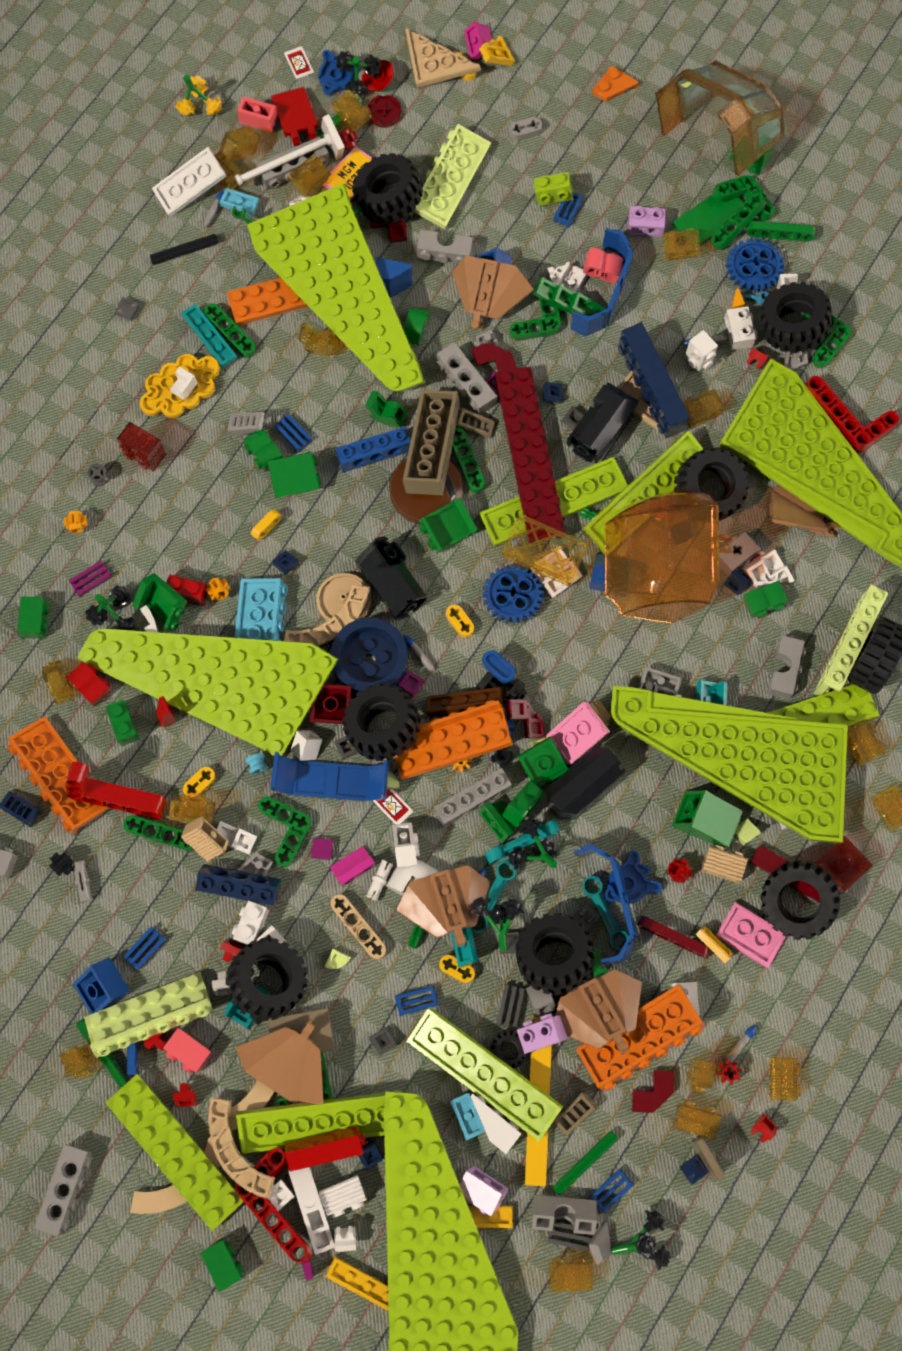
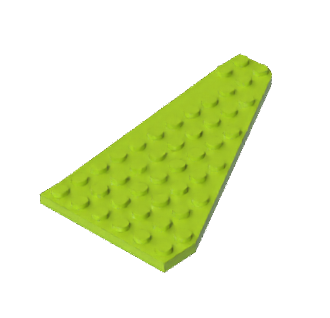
(331, 268)
(803, 451)
(235, 684)
(766, 759)
(438, 1267)

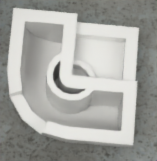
(404, 875)

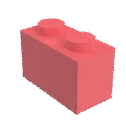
(257, 114)
(188, 1051)

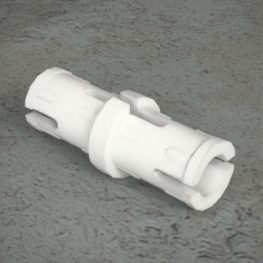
(379, 880)

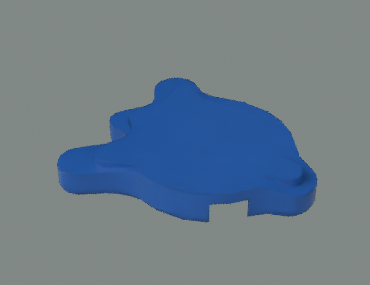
(331, 77)
(635, 881)

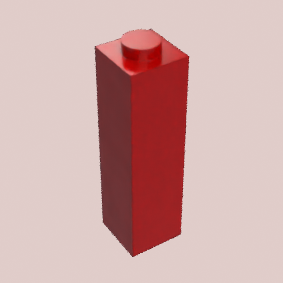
(324, 1148)

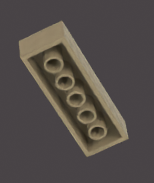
(431, 442)

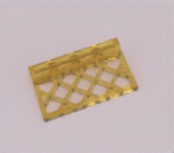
(536, 564)

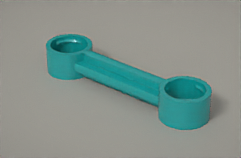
(502, 851)
(495, 891)
(604, 912)

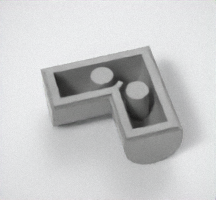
(659, 681)

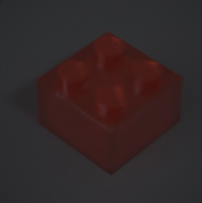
(141, 447)
(844, 863)

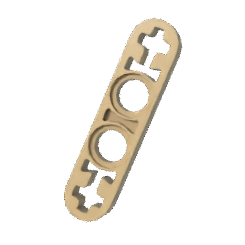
(356, 928)

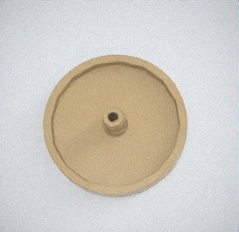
(334, 593)

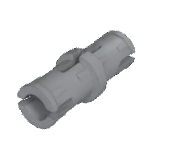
(82, 881)

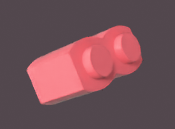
(603, 265)

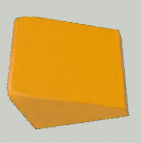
(738, 300)

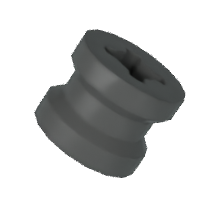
(98, 470)

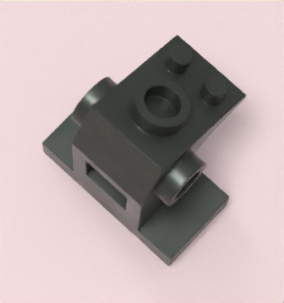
(517, 691)

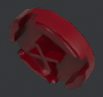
(384, 111)

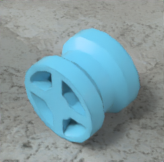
(256, 763)

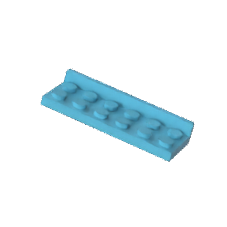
(261, 609)

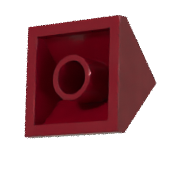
(331, 704)

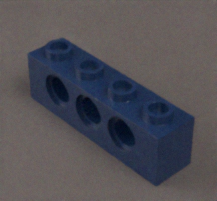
(238, 884)

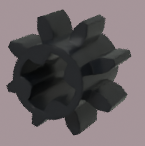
(61, 863)

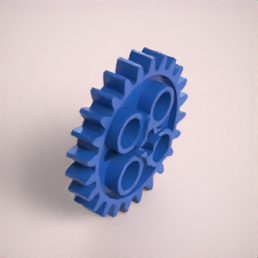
(754, 265)
(517, 578)

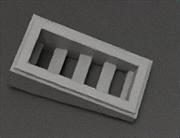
(244, 423)

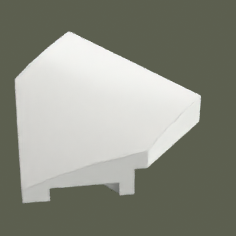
(568, 276)

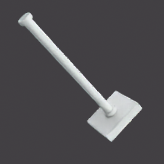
(330, 138)

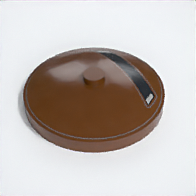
(417, 506)

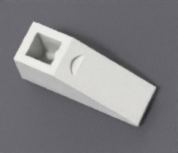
(498, 1131)

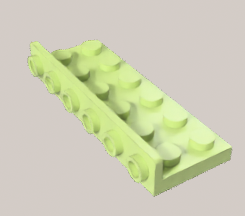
(451, 175)
(852, 640)
(148, 1015)

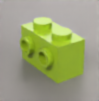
(553, 188)

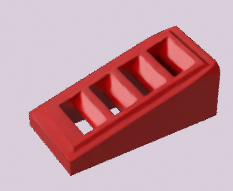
(165, 713)

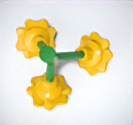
(197, 87)

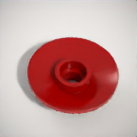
(381, 80)

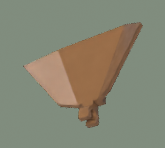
(489, 288)
(792, 511)
(444, 901)
(602, 1010)
(286, 1063)

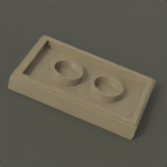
(321, 1034)

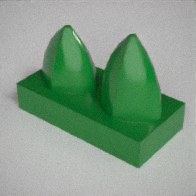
(492, 816)

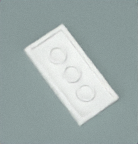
(189, 182)

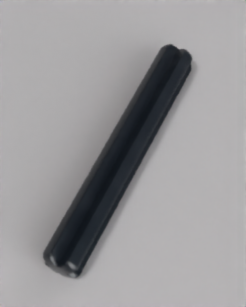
(183, 249)

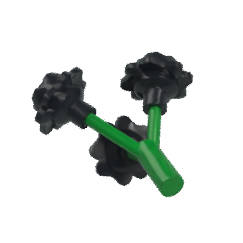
(346, 61)
(98, 615)
(543, 851)
(500, 913)
(645, 1244)

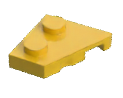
(497, 52)

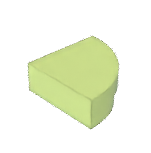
(393, 782)
(336, 960)

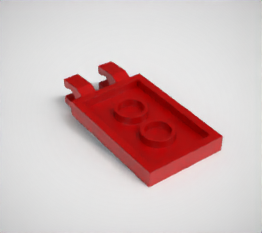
(295, 114)

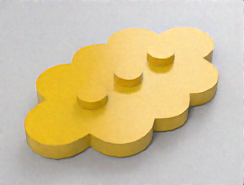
(158, 386)

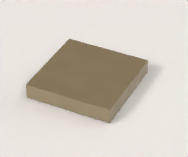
(708, 1159)

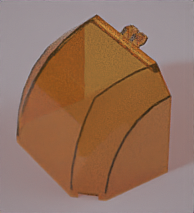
(664, 556)

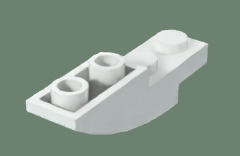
(312, 1210)

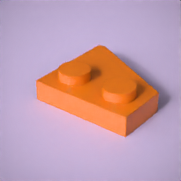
(613, 84)

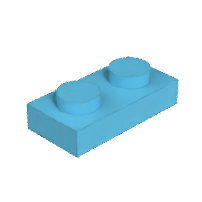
(234, 198)
(467, 1116)

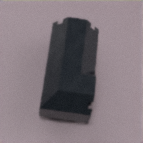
(602, 423)
(389, 577)
(584, 783)

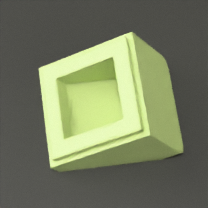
(746, 831)

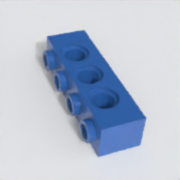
(373, 449)

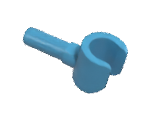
(759, 298)

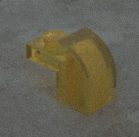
(319, 342)
(57, 682)

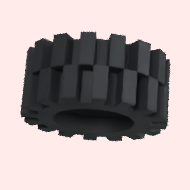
(511, 1037)

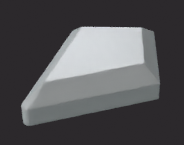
(485, 338)
(795, 360)
(257, 865)
(600, 1244)

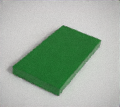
(708, 216)

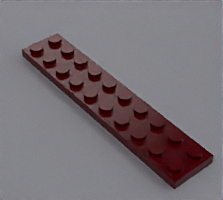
(529, 450)

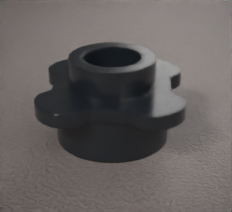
(502, 762)

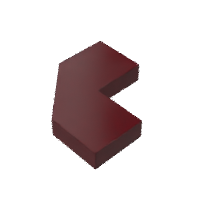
(396, 230)
(488, 352)
(532, 721)
(662, 1089)

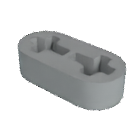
(525, 128)

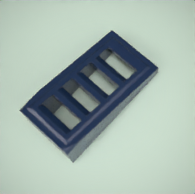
(30, 819)

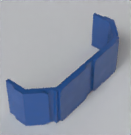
(587, 325)
(329, 779)
(628, 946)

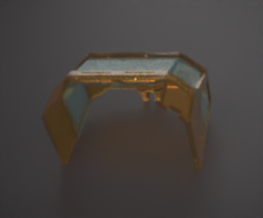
(752, 115)

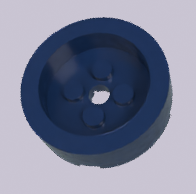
(368, 638)

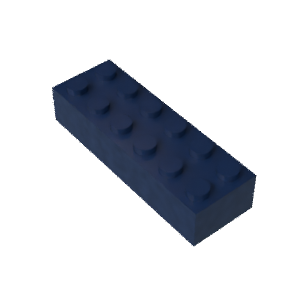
(653, 380)

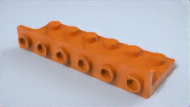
(456, 739)
(48, 763)
(659, 1027)

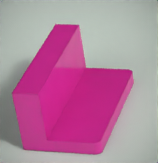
(476, 36)
(352, 866)

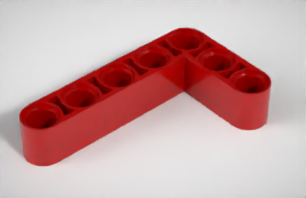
(848, 419)
(110, 795)
(265, 1214)

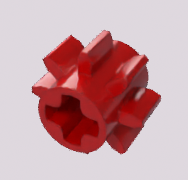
(348, 138)
(679, 870)
(724, 1068)

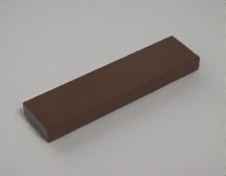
(461, 700)

